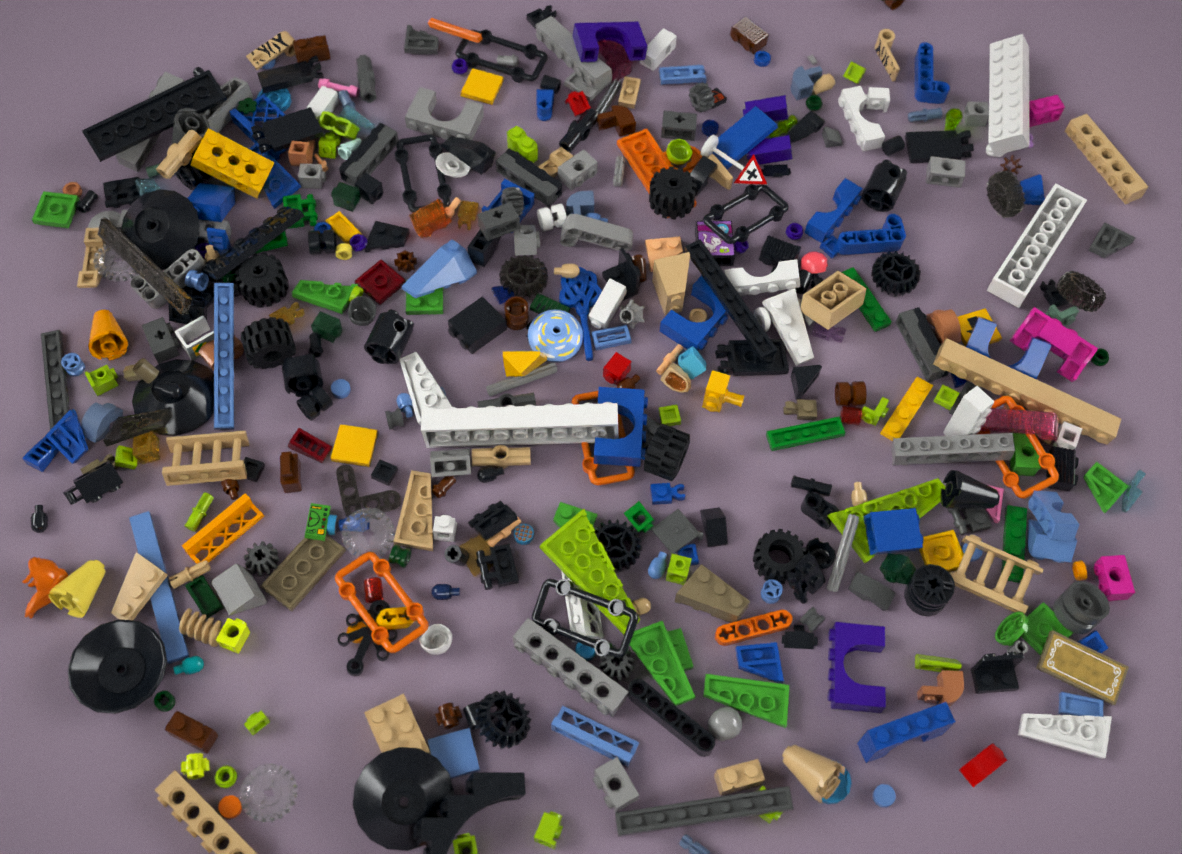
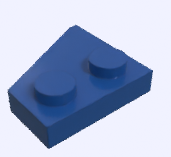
(1033, 190)
(69, 437)
(761, 660)

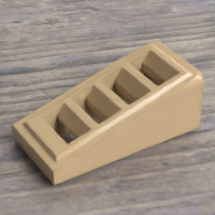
(721, 174)

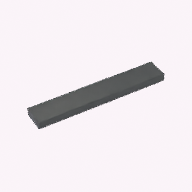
(54, 376)

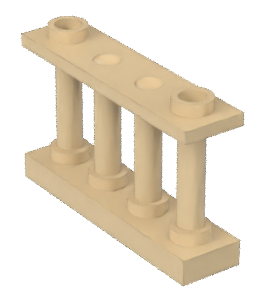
(208, 471)
(995, 595)

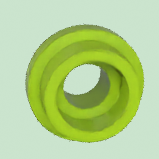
(220, 774)

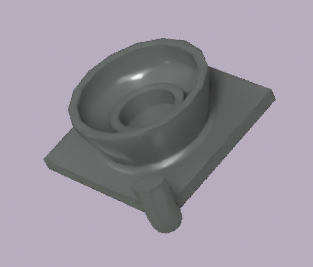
(676, 531)

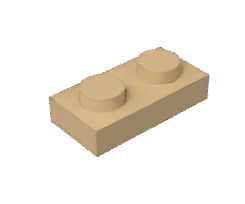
(629, 92)

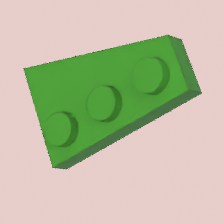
(327, 296)

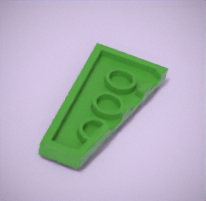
(753, 697)

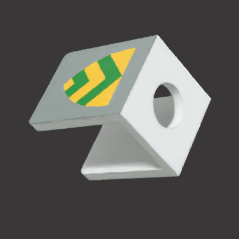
(191, 331)

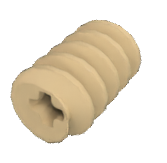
(198, 627)

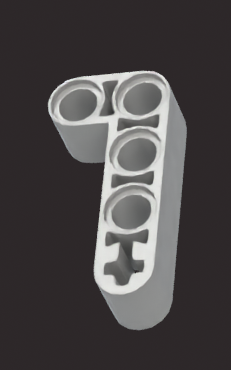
(595, 231)
(188, 261)

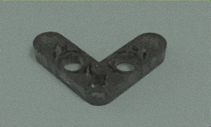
(355, 499)

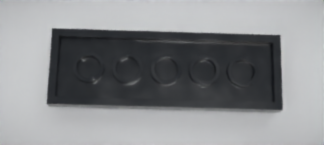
(247, 246)

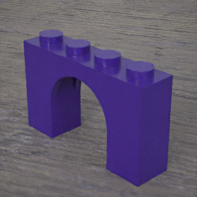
(625, 33)
(771, 149)
(845, 692)

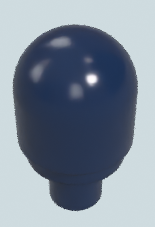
(444, 591)

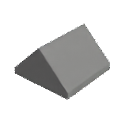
(238, 590)

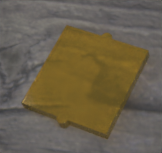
(472, 546)

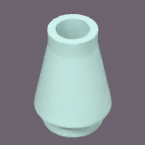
(347, 148)

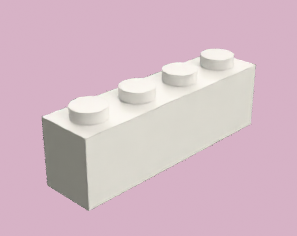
(970, 413)

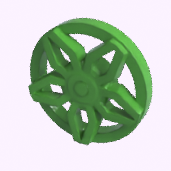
(1011, 628)

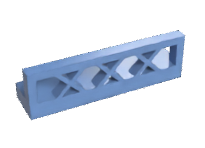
(592, 740)

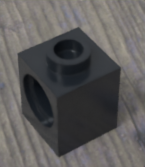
(369, 188)

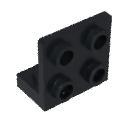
(625, 274)
(200, 302)
(996, 673)

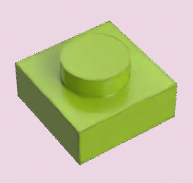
(854, 72)
(946, 397)
(670, 415)
(125, 458)
(256, 722)

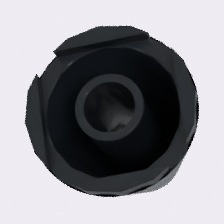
(967, 493)

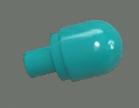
(190, 665)

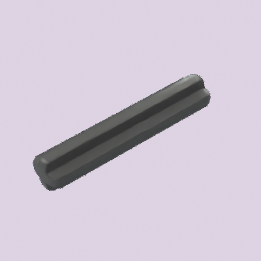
(608, 97)

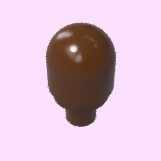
(629, 383)
(231, 488)

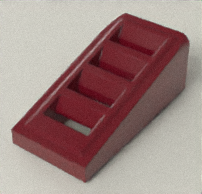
(300, 433)

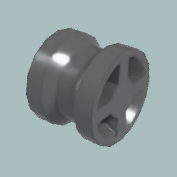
(394, 418)
(812, 619)

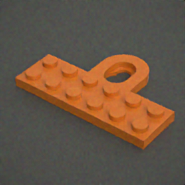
(648, 158)

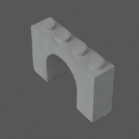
(420, 119)

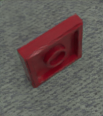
(380, 282)

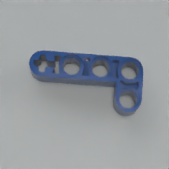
(925, 88)
(873, 241)

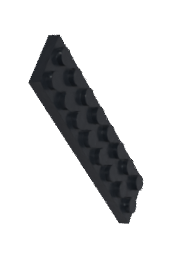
(152, 115)

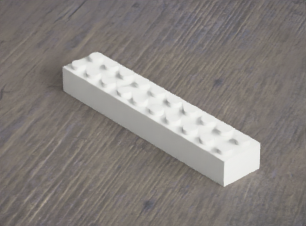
(519, 425)

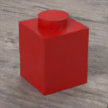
(616, 369)

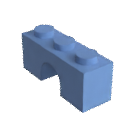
(1047, 510)

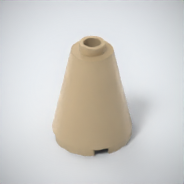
(813, 771)

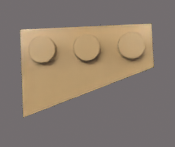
(138, 587)

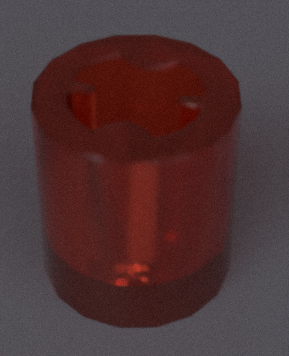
(850, 415)
(373, 589)

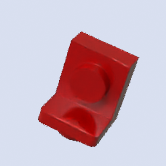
(577, 102)

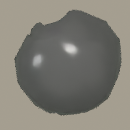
(362, 311)

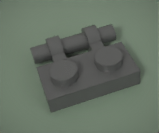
(974, 518)

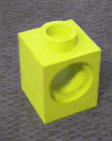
(233, 643)

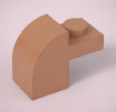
(301, 152)
(945, 325)
(948, 689)

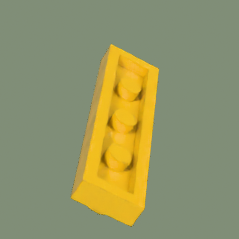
(906, 409)

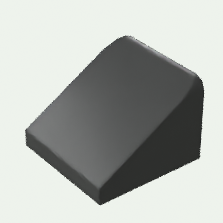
(831, 137)

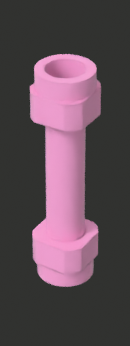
(353, 91)

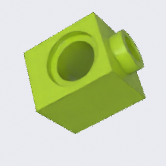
(678, 569)

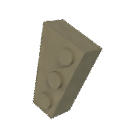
(712, 595)

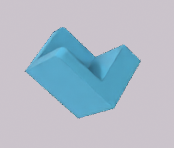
(692, 362)

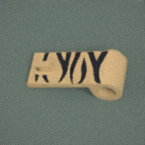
(882, 48)
(271, 49)

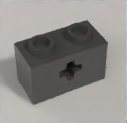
(679, 125)
(498, 221)
(161, 340)

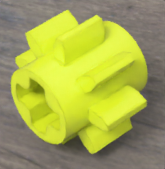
(194, 766)

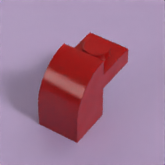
(983, 764)

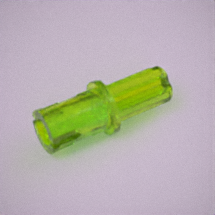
(783, 126)

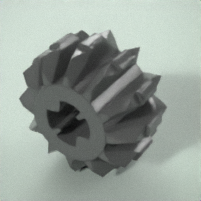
(701, 97)
(514, 196)
(264, 564)
(623, 669)

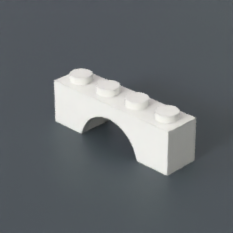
(867, 134)
(783, 277)

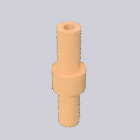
(453, 206)
(669, 359)
(503, 534)

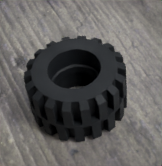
(777, 541)

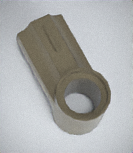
(140, 371)

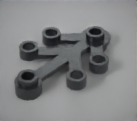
(366, 632)

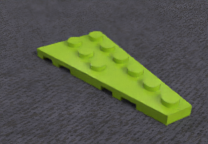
(922, 497)
(586, 564)

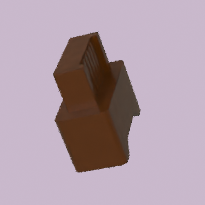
(290, 472)

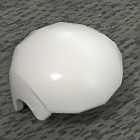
(436, 639)

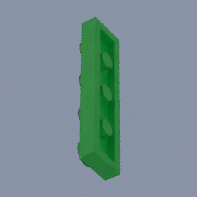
(871, 308)
(805, 433)
(1014, 538)

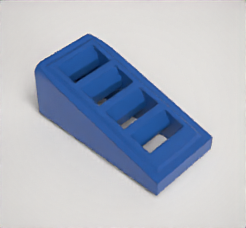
(219, 244)
(44, 461)

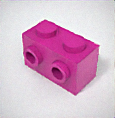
(1045, 110)

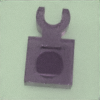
(821, 332)

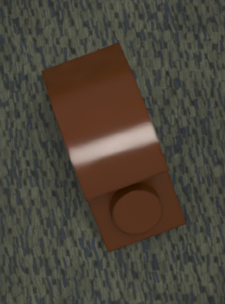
(618, 117)

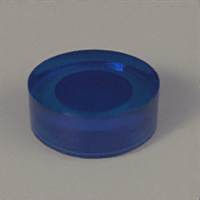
(710, 127)

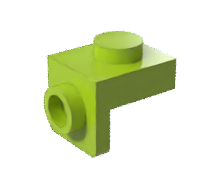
(328, 145)
(871, 416)

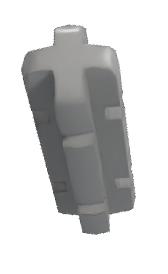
(619, 171)

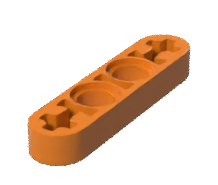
(752, 624)

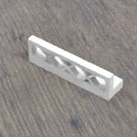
(580, 616)

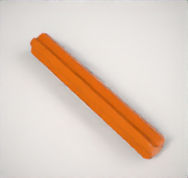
(455, 30)

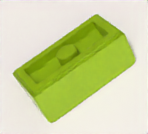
(936, 664)

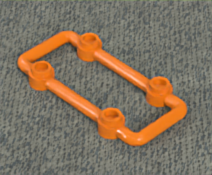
(1045, 459)
(587, 464)
(380, 634)

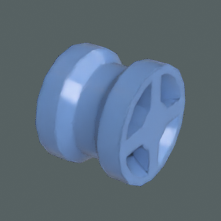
(196, 280)
(73, 359)
(774, 587)

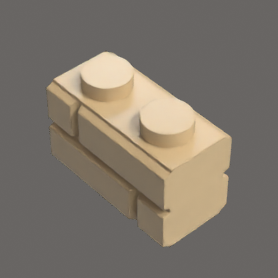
(739, 777)

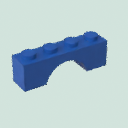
(823, 224)

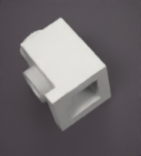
(877, 98)
(1067, 436)
(445, 525)

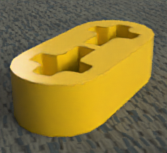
(395, 615)

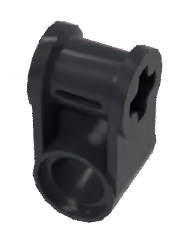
(820, 511)

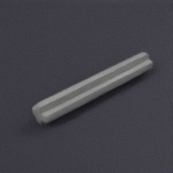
(516, 381)
(843, 553)

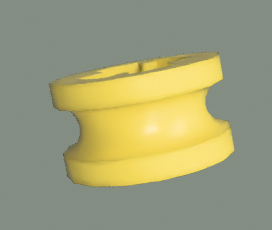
(343, 251)

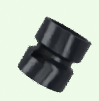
(316, 240)
(314, 403)

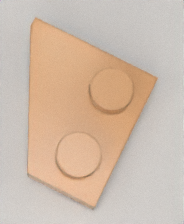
(662, 248)

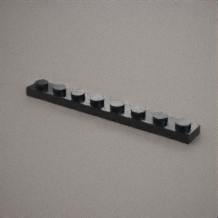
(731, 300)

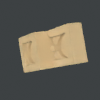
(555, 160)

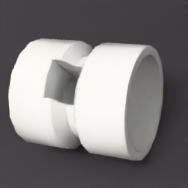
(546, 219)

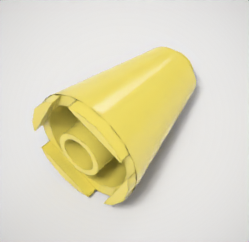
(78, 589)

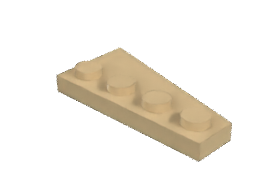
(415, 519)

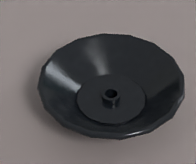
(175, 228)
(191, 408)
(101, 655)
(388, 779)

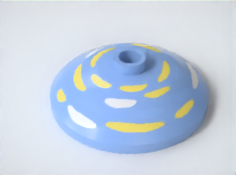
(556, 346)

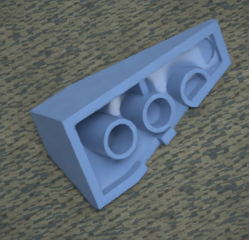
(445, 267)

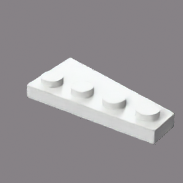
(789, 323)
(422, 386)
(1075, 733)

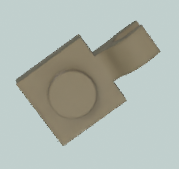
(803, 408)

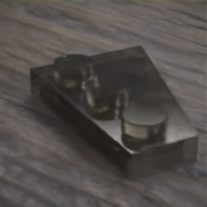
(135, 425)

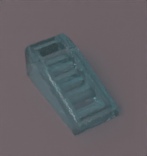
(356, 118)

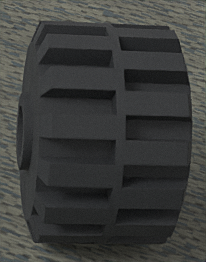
(672, 193)
(262, 279)
(268, 342)
(666, 452)

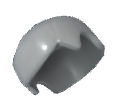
(725, 723)

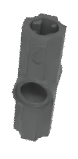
(366, 78)
(516, 400)

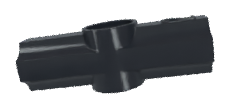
(578, 130)

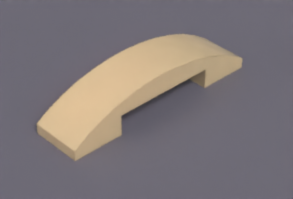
(89, 276)

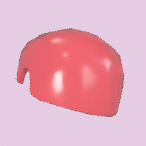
(814, 262)

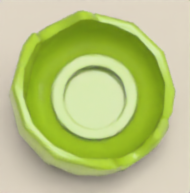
(679, 151)

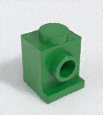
(636, 511)

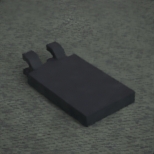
(290, 75)
(283, 130)
(938, 144)
(745, 362)

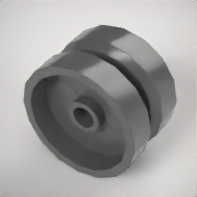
(1081, 607)

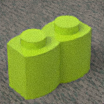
(338, 125)
(521, 143)

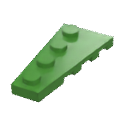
(661, 660)

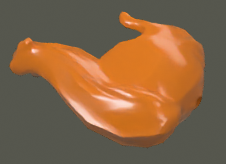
(46, 576)

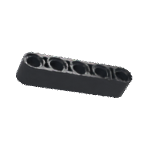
(674, 727)

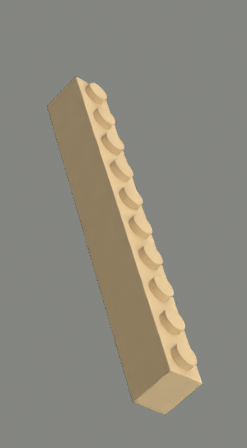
(1026, 390)

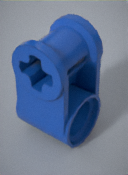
(544, 104)

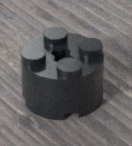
(301, 374)

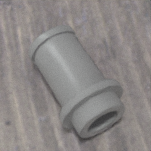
(507, 60)
(1019, 648)

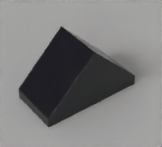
(803, 378)
(714, 526)

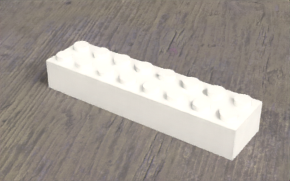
(1009, 95)
(1036, 245)

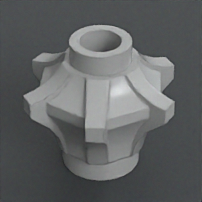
(632, 313)

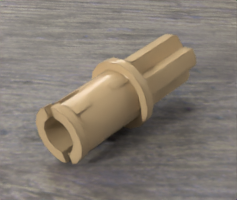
(189, 574)

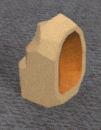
(676, 379)

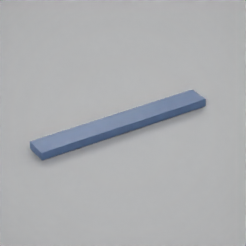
(223, 356)
(162, 599)

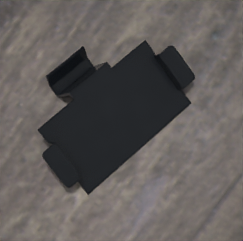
(776, 170)
(799, 638)

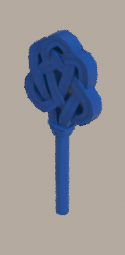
(576, 295)

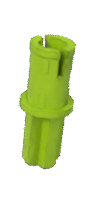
(199, 511)

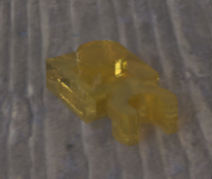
(467, 212)
(288, 315)

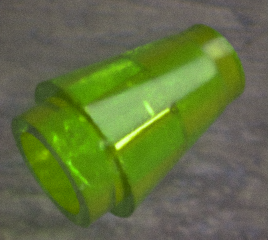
(953, 118)

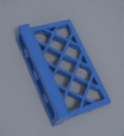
(244, 122)

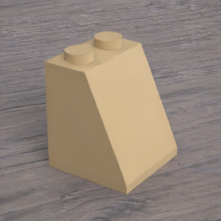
(670, 281)

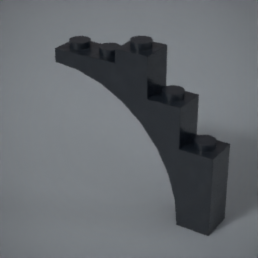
(483, 791)

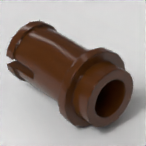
(443, 486)

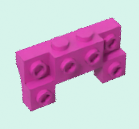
(1065, 342)

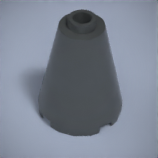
(187, 120)

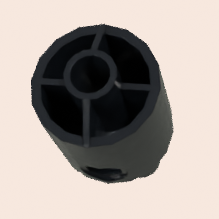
(884, 186)
(389, 337)

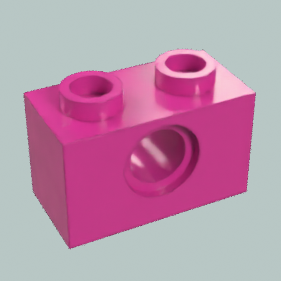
(1116, 567)

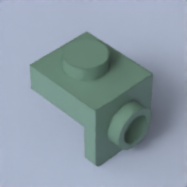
(1065, 317)

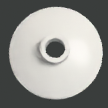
(451, 165)

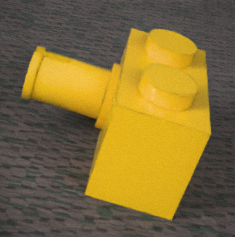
(717, 393)

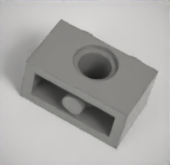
(577, 170)
(945, 172)
(526, 240)
(450, 462)
(611, 772)

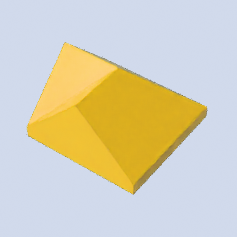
(522, 362)

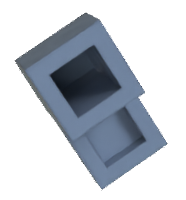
(804, 80)
(580, 203)
(98, 419)

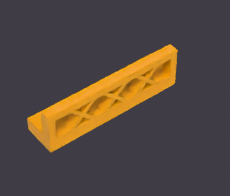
(218, 526)

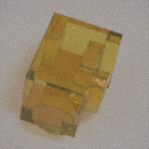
(146, 448)

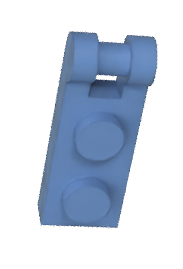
(682, 74)

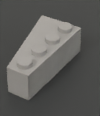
(235, 91)

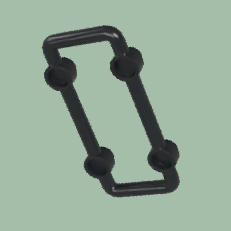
(517, 73)
(402, 157)
(742, 233)
(615, 607)

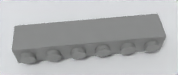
(562, 44)
(135, 156)

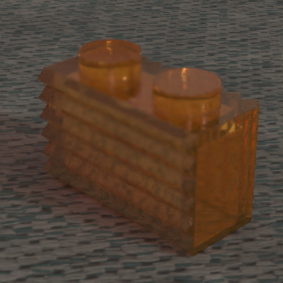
(430, 218)

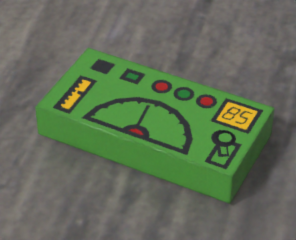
(317, 522)

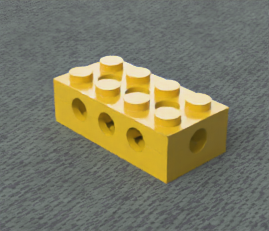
(232, 174)

